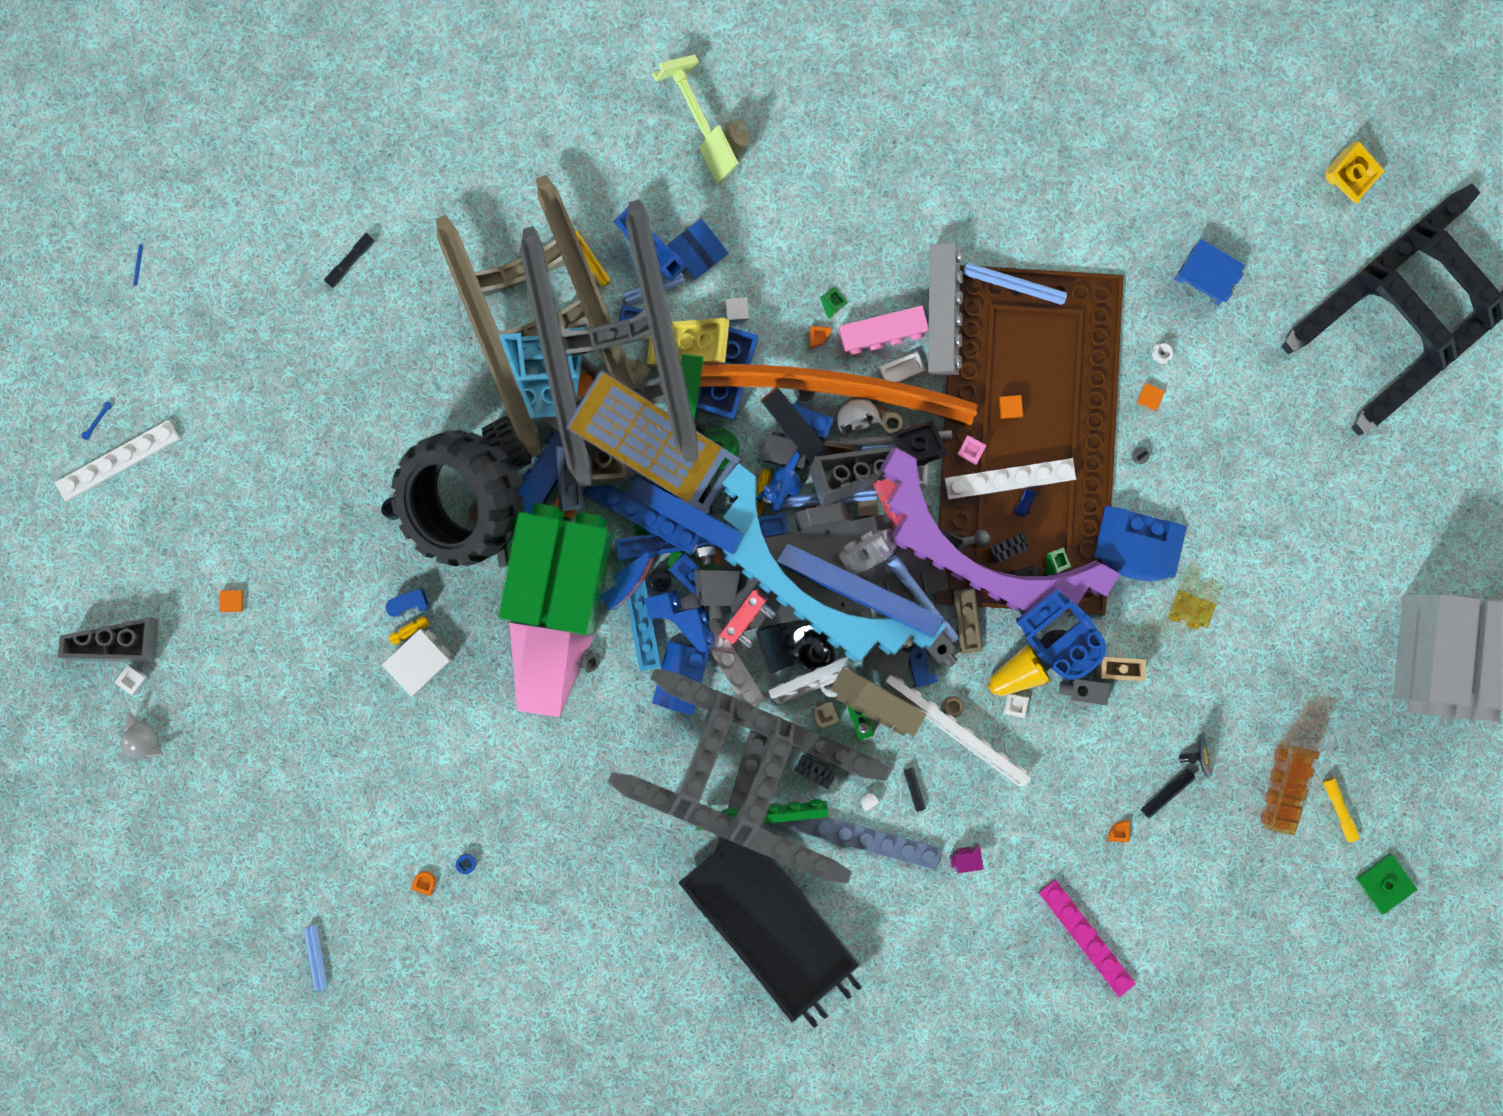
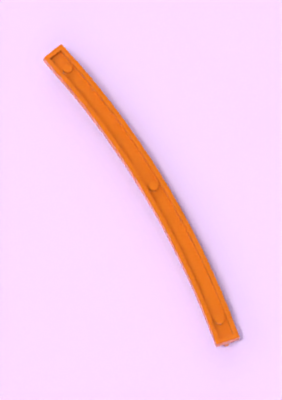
(839, 384)

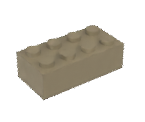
(877, 703)

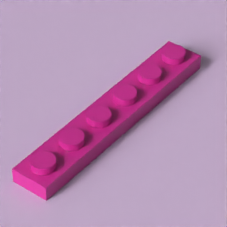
(1087, 938)

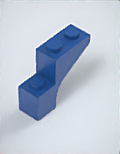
(669, 261)
(692, 621)

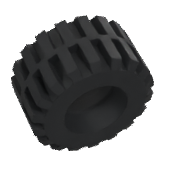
(504, 436)

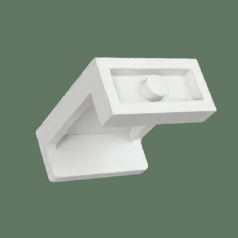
(417, 661)

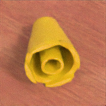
(1019, 673)

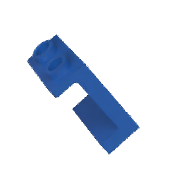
(1210, 271)

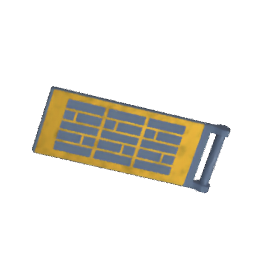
(643, 439)

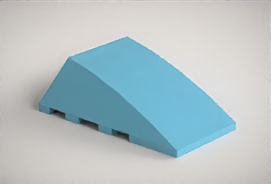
(530, 372)

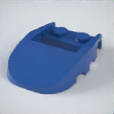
(1076, 650)

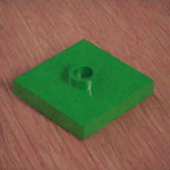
(1386, 884)

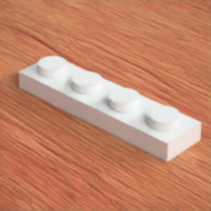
(807, 683)

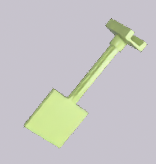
(715, 146)

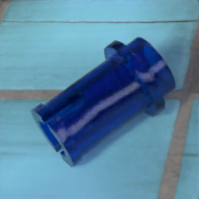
(1025, 503)

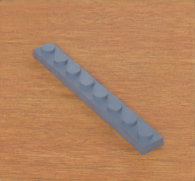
(866, 839)

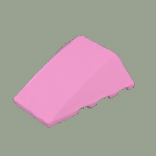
(545, 667)

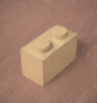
(1121, 669)

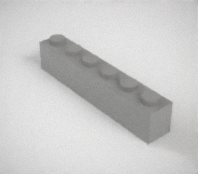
(944, 309)

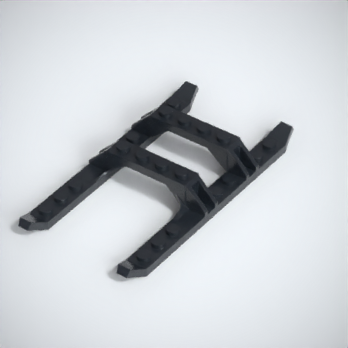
(1381, 280)

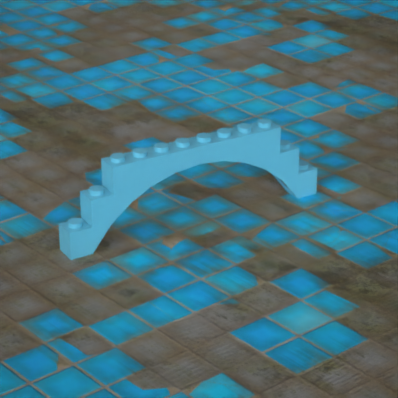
(850, 632)

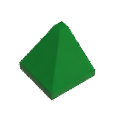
(830, 302)
(1056, 561)

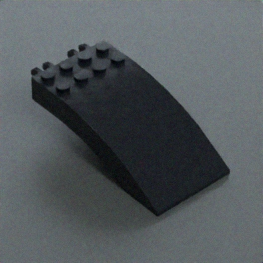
(772, 928)

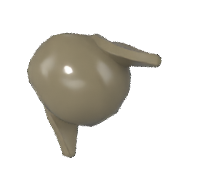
(737, 136)

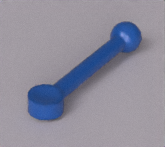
(87, 434)

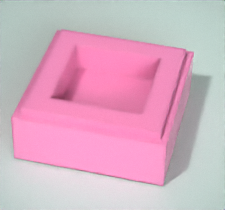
(971, 449)

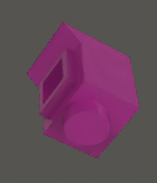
(967, 859)

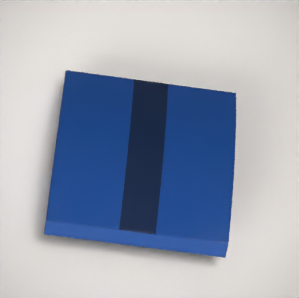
(698, 248)

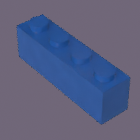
(544, 475)

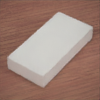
(902, 368)

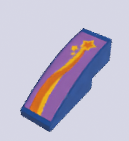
(628, 581)

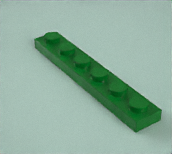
(790, 812)

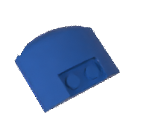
(1139, 545)

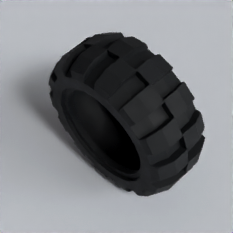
(420, 505)

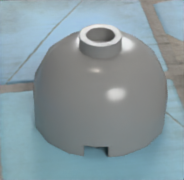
(857, 416)

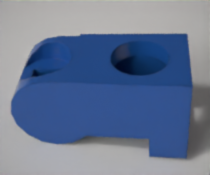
(401, 604)
(919, 667)

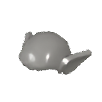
(139, 740)

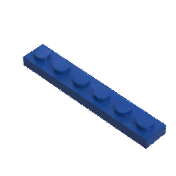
(643, 516)

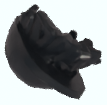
(812, 648)

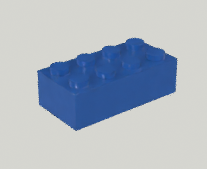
(726, 400)

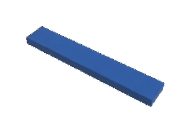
(685, 514)

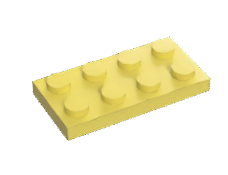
(698, 337)

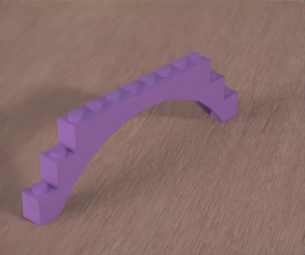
(922, 534)

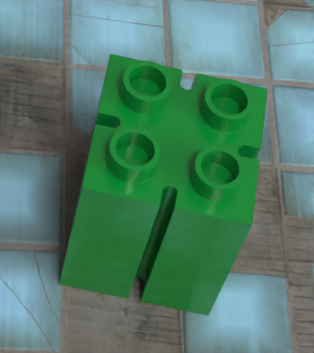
(557, 570)

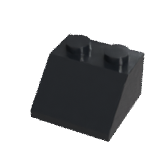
(775, 648)

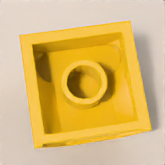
(1354, 171)

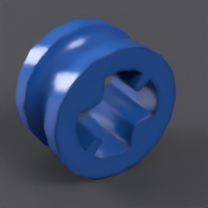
(472, 860)

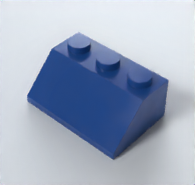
(686, 662)

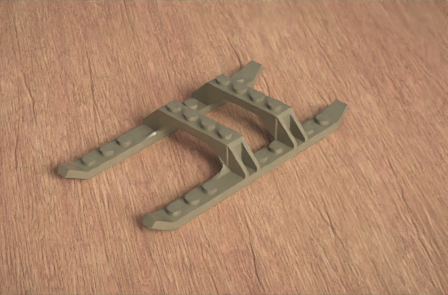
(476, 285)

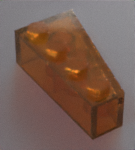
(1288, 788)

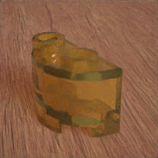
(1191, 609)

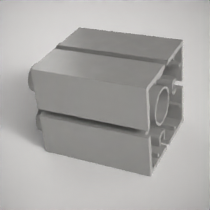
(1451, 657)

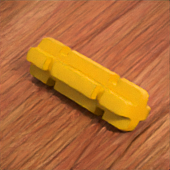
(408, 630)

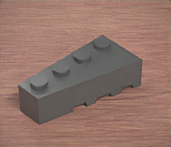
(847, 473)
(116, 643)

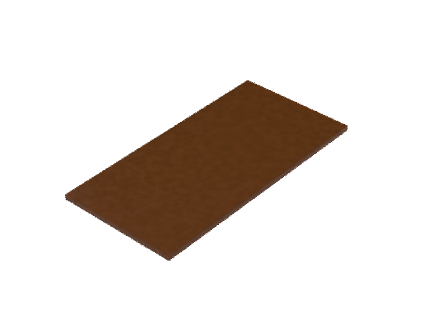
(1067, 375)

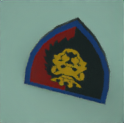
(1201, 756)

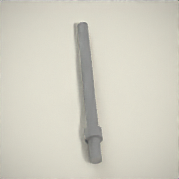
(877, 440)

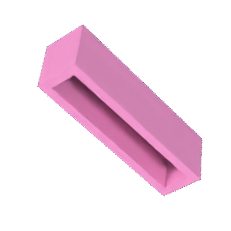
(883, 330)

